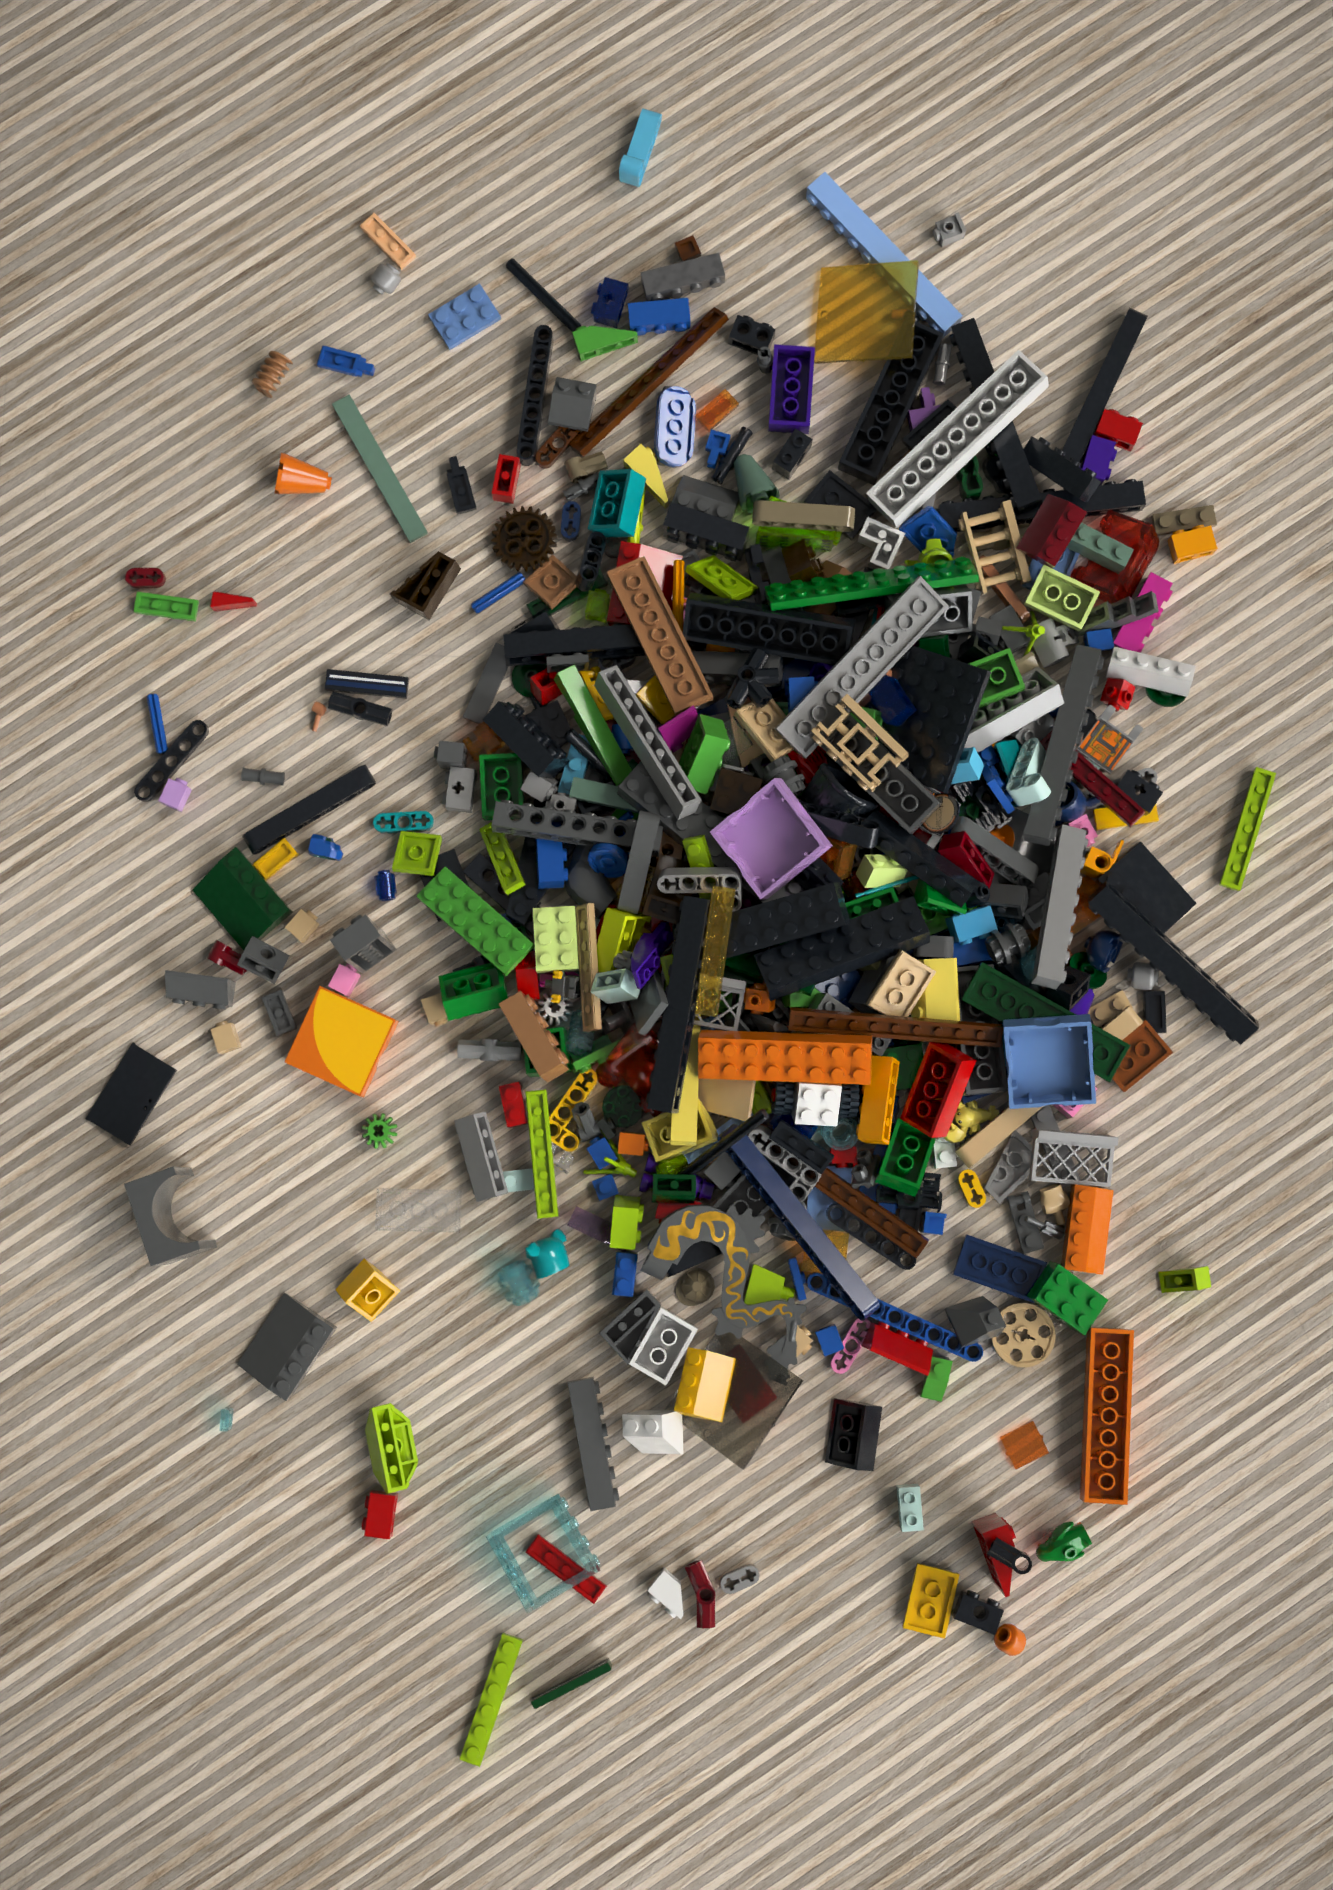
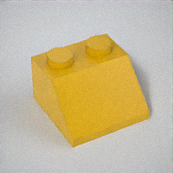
(367, 1290)

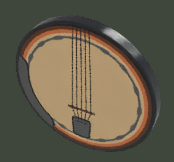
(945, 816)

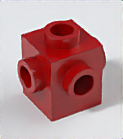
(1117, 693)

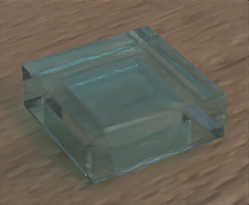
(226, 1419)

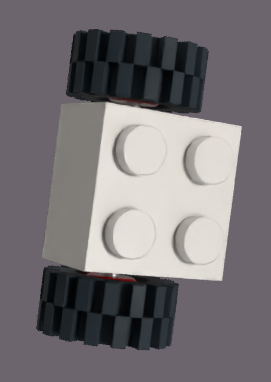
(815, 1102)

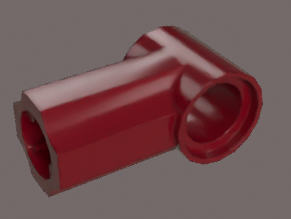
(225, 956)

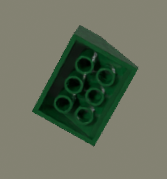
(241, 898)

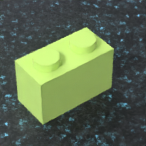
(879, 870)

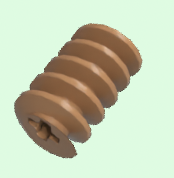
(270, 372)

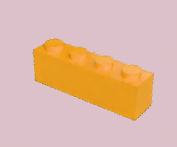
(878, 1101)

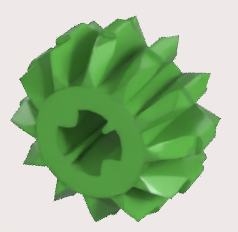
(386, 1130)

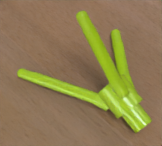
(1031, 631)
(621, 1165)

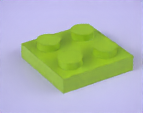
(417, 853)

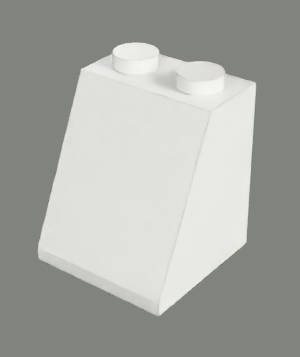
(654, 1431)

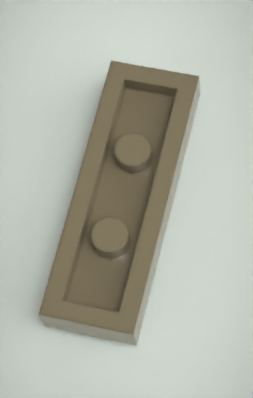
(1183, 519)

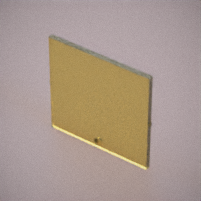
(866, 312)

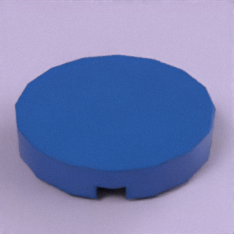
(608, 860)

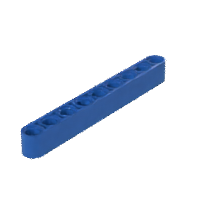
(902, 1323)

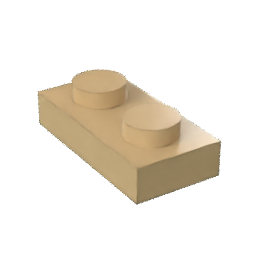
(1108, 1008)

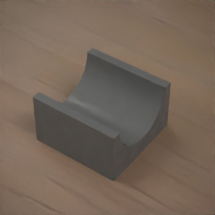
(151, 1206)

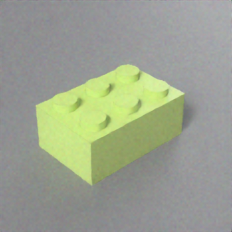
(1061, 598)
(555, 939)

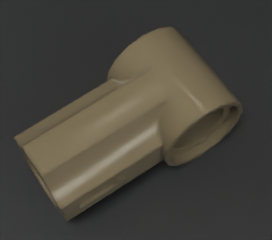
(581, 468)

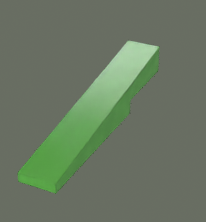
(592, 723)

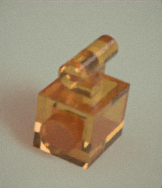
(486, 740)

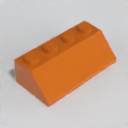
(1087, 1229)

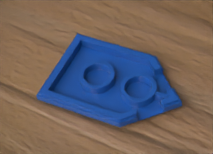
(929, 525)

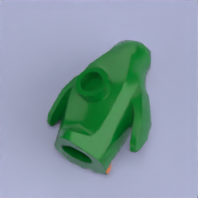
(1064, 1543)

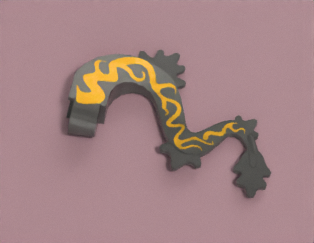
(735, 1238)

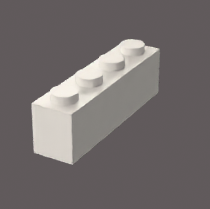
(1151, 671)

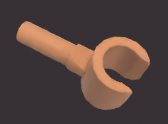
(320, 710)

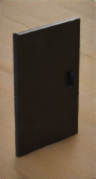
(128, 1092)

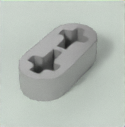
(742, 1583)

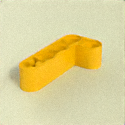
(567, 1102)

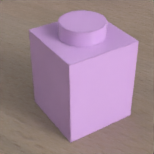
(175, 794)

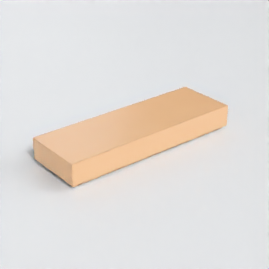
(387, 241)

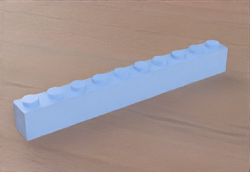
(878, 248)

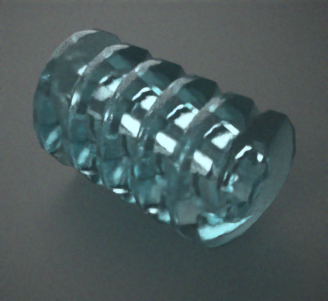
(579, 1042)

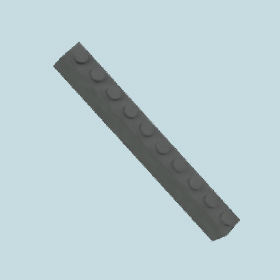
(1063, 743)

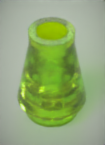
(671, 1165)

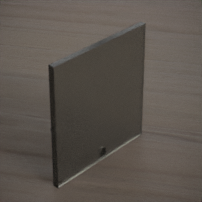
(754, 1401)

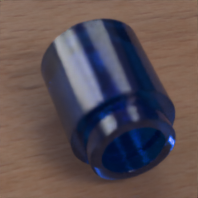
(385, 885)

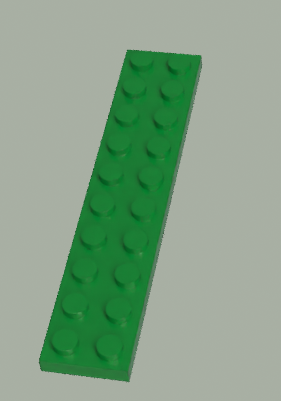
(869, 584)

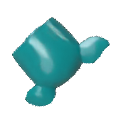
(548, 1254)

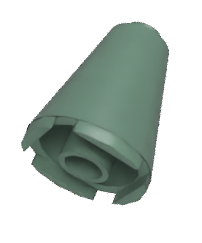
(752, 482)

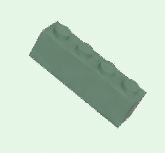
(1100, 548)

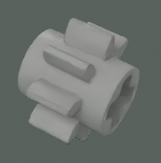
(623, 960)

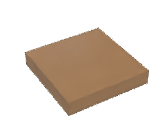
(551, 582)

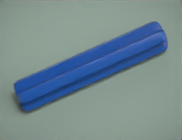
(498, 592)
(157, 723)

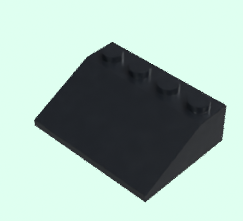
(1149, 887)

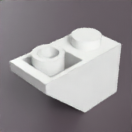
(667, 1590)

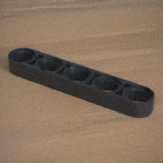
(169, 771)
(861, 1232)

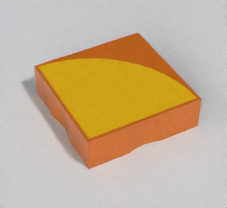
(341, 1041)

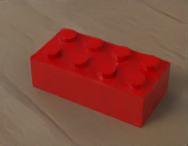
(937, 1089)

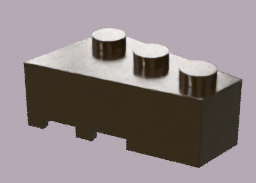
(428, 586)

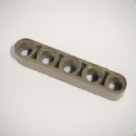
(803, 516)

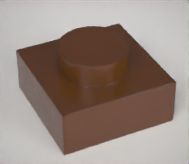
(687, 249)

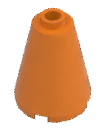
(300, 477)

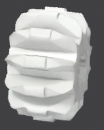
(548, 1010)

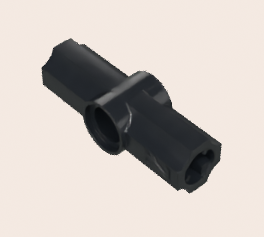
(347, 705)

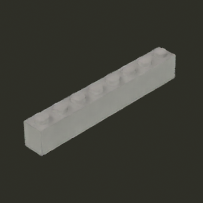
(647, 742)
(1059, 907)

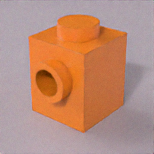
(633, 1143)

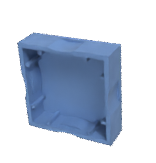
(1049, 1061)

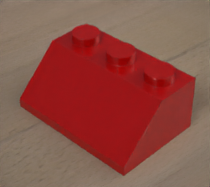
(898, 1347)

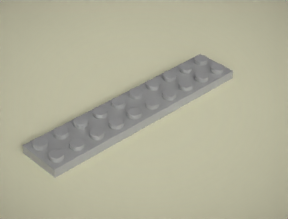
(863, 664)

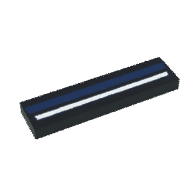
(367, 683)

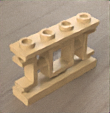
(871, 731)

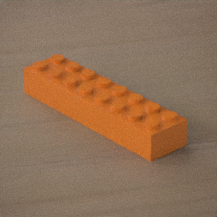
(785, 1057)
(1107, 1397)

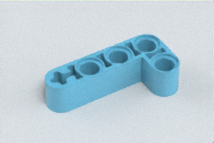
(635, 162)

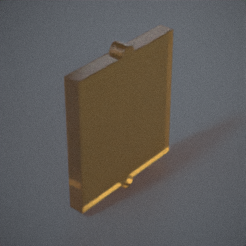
(1024, 1445)

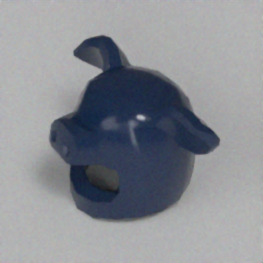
(1075, 804)

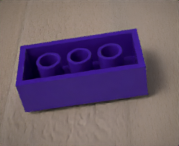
(791, 388)

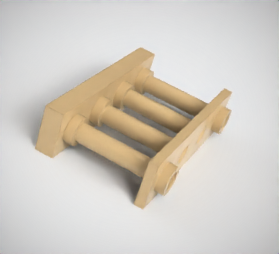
(1009, 533)

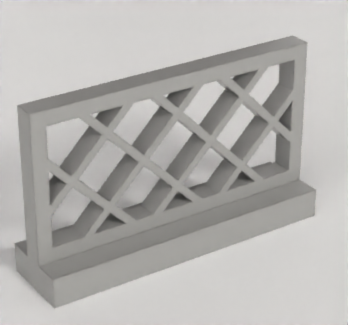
(729, 986)
(1072, 1139)

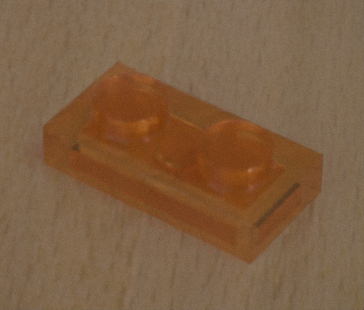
(717, 410)

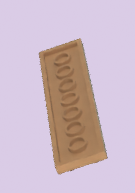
(659, 635)

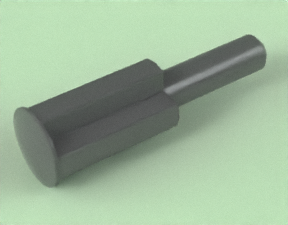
(1047, 1227)

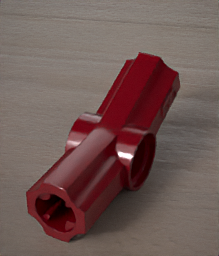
(705, 1607)

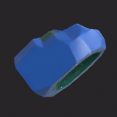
(324, 848)

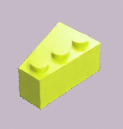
(617, 934)

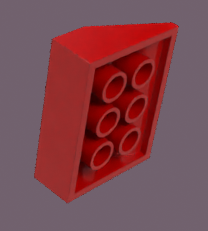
(661, 564)
(987, 1530)

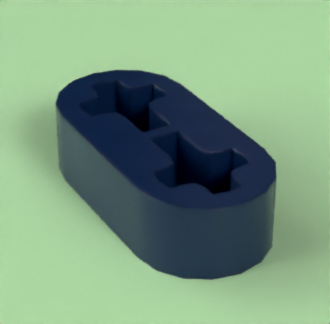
(575, 521)

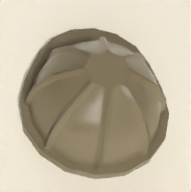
(695, 1287)

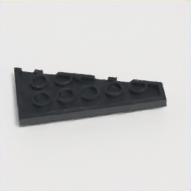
(528, 897)

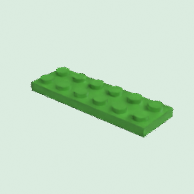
(475, 921)

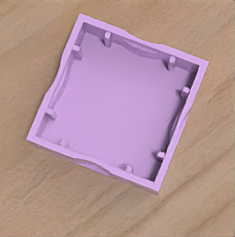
(771, 838)

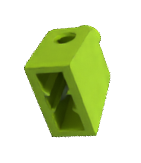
(766, 1286)

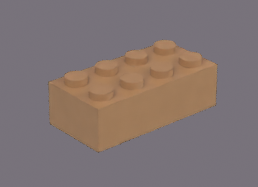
(534, 1037)

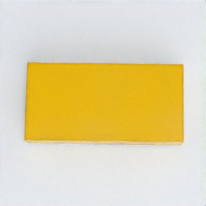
(275, 859)

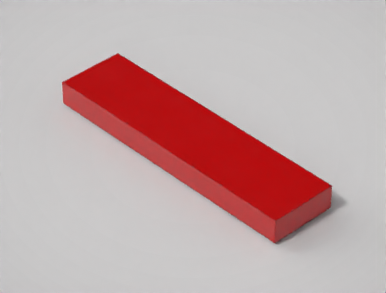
(564, 1567)

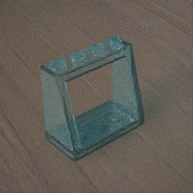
(512, 1568)

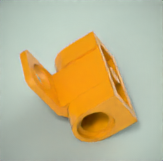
(1105, 860)

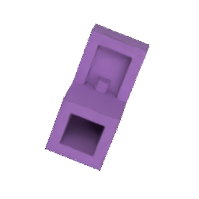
(927, 401)

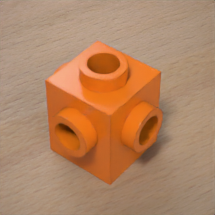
(757, 999)

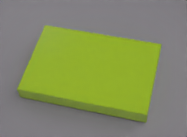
(721, 578)

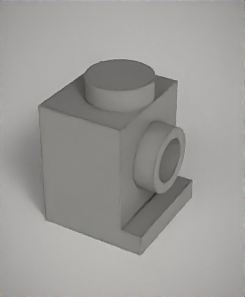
(949, 236)

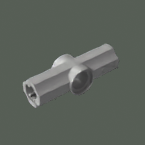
(489, 1050)

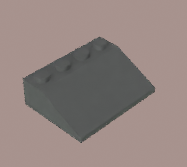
(286, 1346)

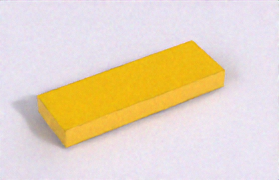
(1106, 819)

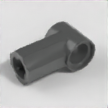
(586, 1123)

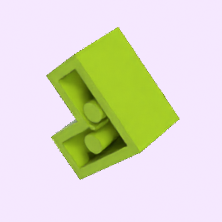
(625, 1220)

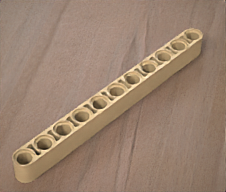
(1011, 1119)

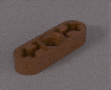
(559, 451)

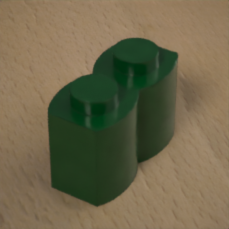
(970, 480)

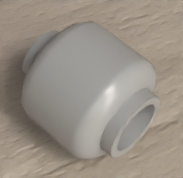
(386, 278)
(1142, 976)

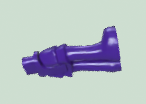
(703, 1188)

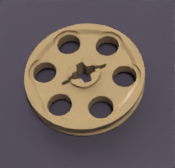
(1026, 1345)

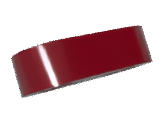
(145, 573)

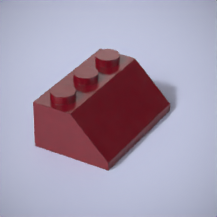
(1051, 530)

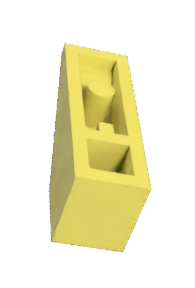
(644, 463)

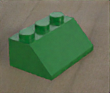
(472, 991)

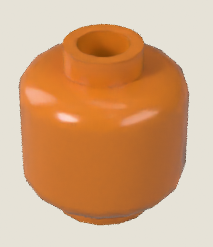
(1010, 1639)

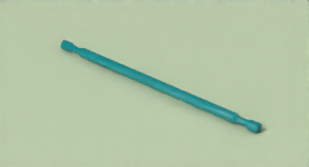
(886, 886)

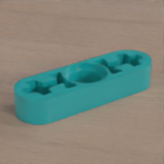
(418, 816)

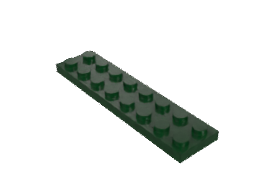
(1008, 999)

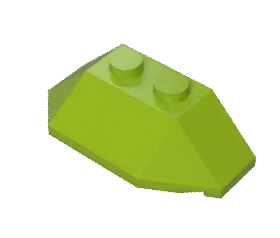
(391, 1447)

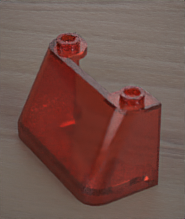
(1132, 533)
(634, 1062)

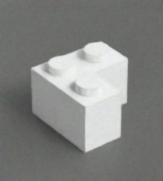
(884, 540)

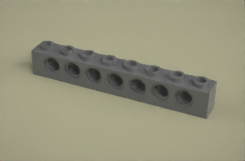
(565, 833)

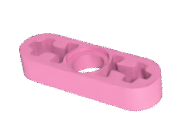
(847, 1362)

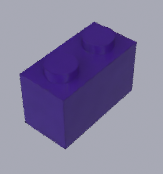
(1098, 457)

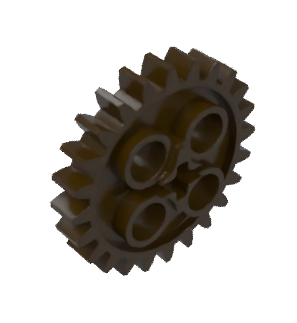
(524, 556)

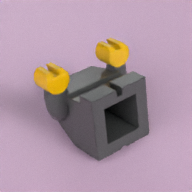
(563, 986)

